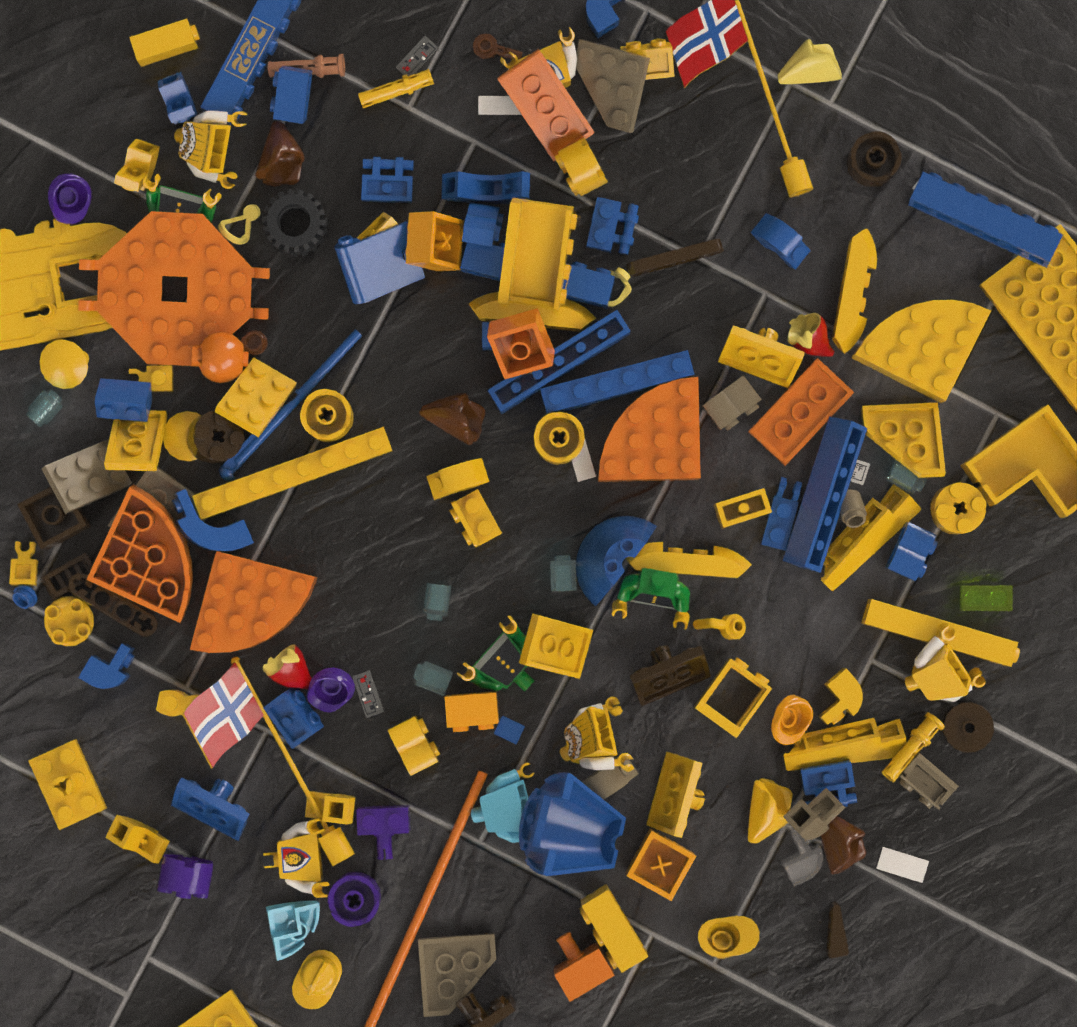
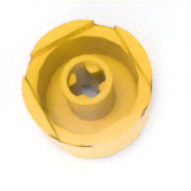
(581, 166)
(313, 409)
(559, 423)
(972, 506)

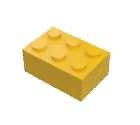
(612, 929)

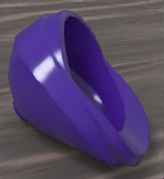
(69, 198)
(330, 689)

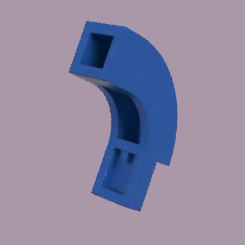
(485, 188)
(211, 538)

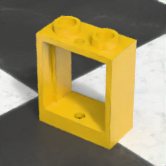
(758, 680)

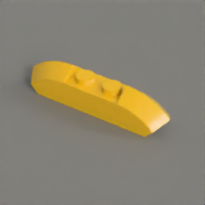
(569, 317)
(848, 322)
(720, 564)

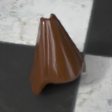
(280, 158)
(456, 416)
(842, 845)

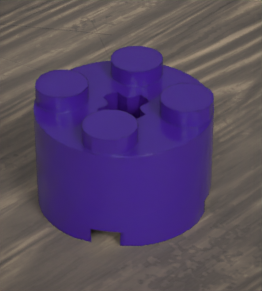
(185, 876)
(339, 899)

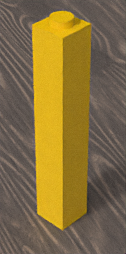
(925, 627)

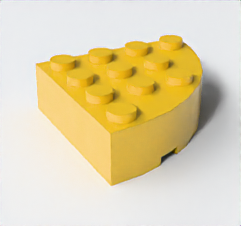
(924, 345)

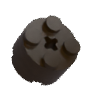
(887, 159)
(200, 438)

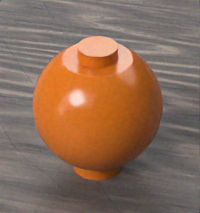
(220, 357)

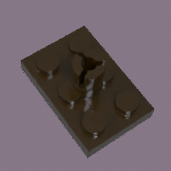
(669, 673)
(477, 1017)

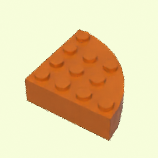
(656, 437)
(146, 557)
(247, 603)

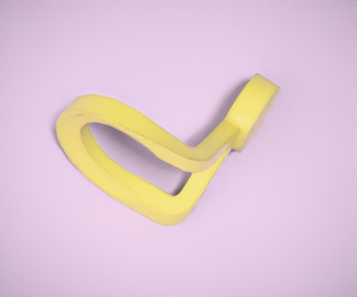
(251, 213)
(624, 277)

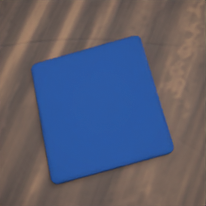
(509, 729)

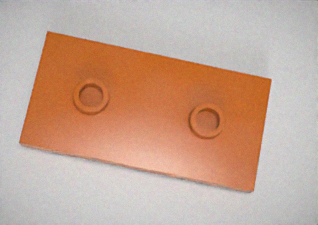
(545, 103)
(801, 412)

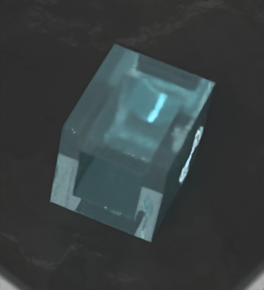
(563, 574)
(433, 677)

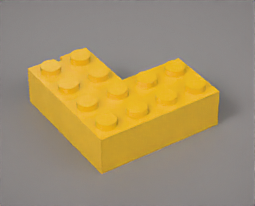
(1032, 450)

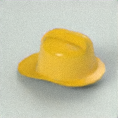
(728, 936)
(317, 979)

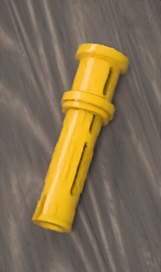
(919, 738)

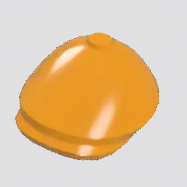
(791, 719)

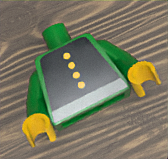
(173, 200)
(654, 589)
(500, 662)

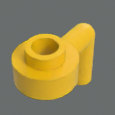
(725, 625)

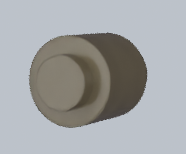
(853, 509)

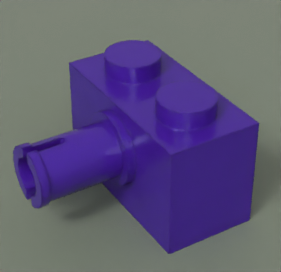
(383, 824)

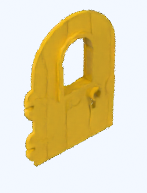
(32, 281)

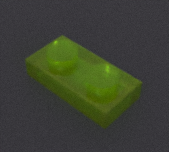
(986, 598)

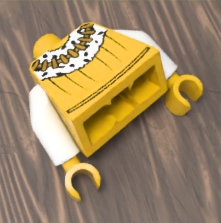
(205, 145)
(592, 739)

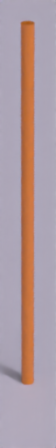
(426, 899)

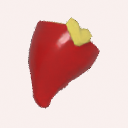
(810, 335)
(289, 668)

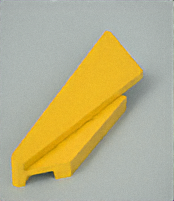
(858, 544)
(852, 741)

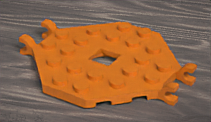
(178, 247)

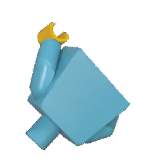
(503, 804)

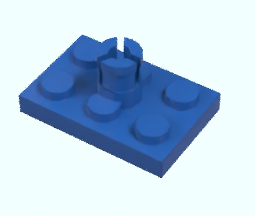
(211, 806)

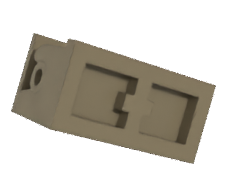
(927, 781)

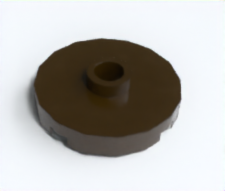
(955, 724)

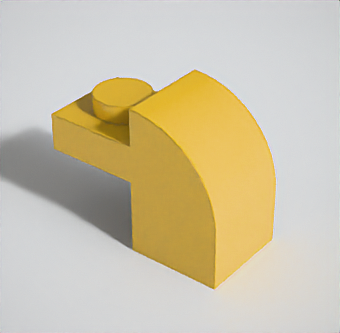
(139, 161)
(457, 478)
(848, 696)
(333, 807)
(137, 837)

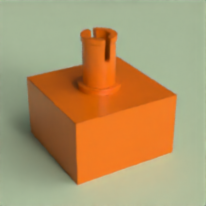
(521, 343)
(582, 968)

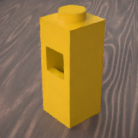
(164, 42)

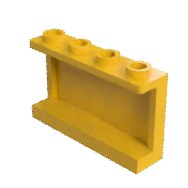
(537, 253)

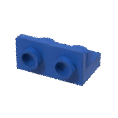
(293, 717)

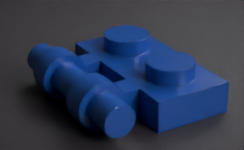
(384, 187)
(604, 225)
(830, 776)

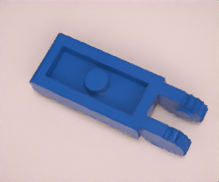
(782, 517)

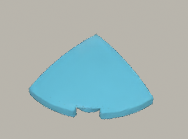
(291, 924)

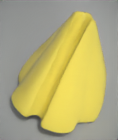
(811, 65)

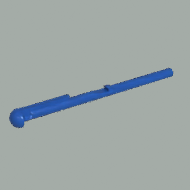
(253, 442)

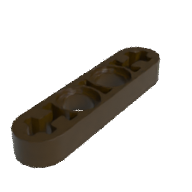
(674, 257)
(110, 608)

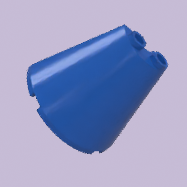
(604, 550)
(568, 828)

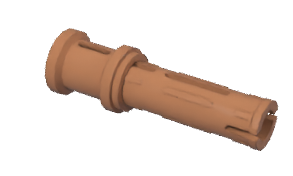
(320, 65)

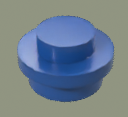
(24, 596)

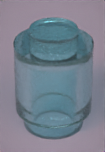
(44, 407)

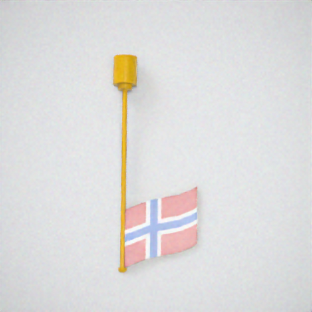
(712, 36)
(227, 715)

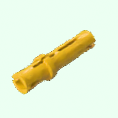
(399, 87)

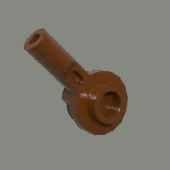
(486, 47)
(254, 342)

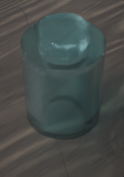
(905, 479)
(436, 601)

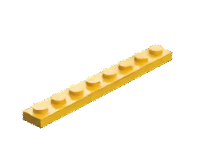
(292, 473)

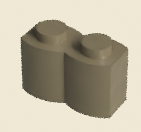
(731, 403)

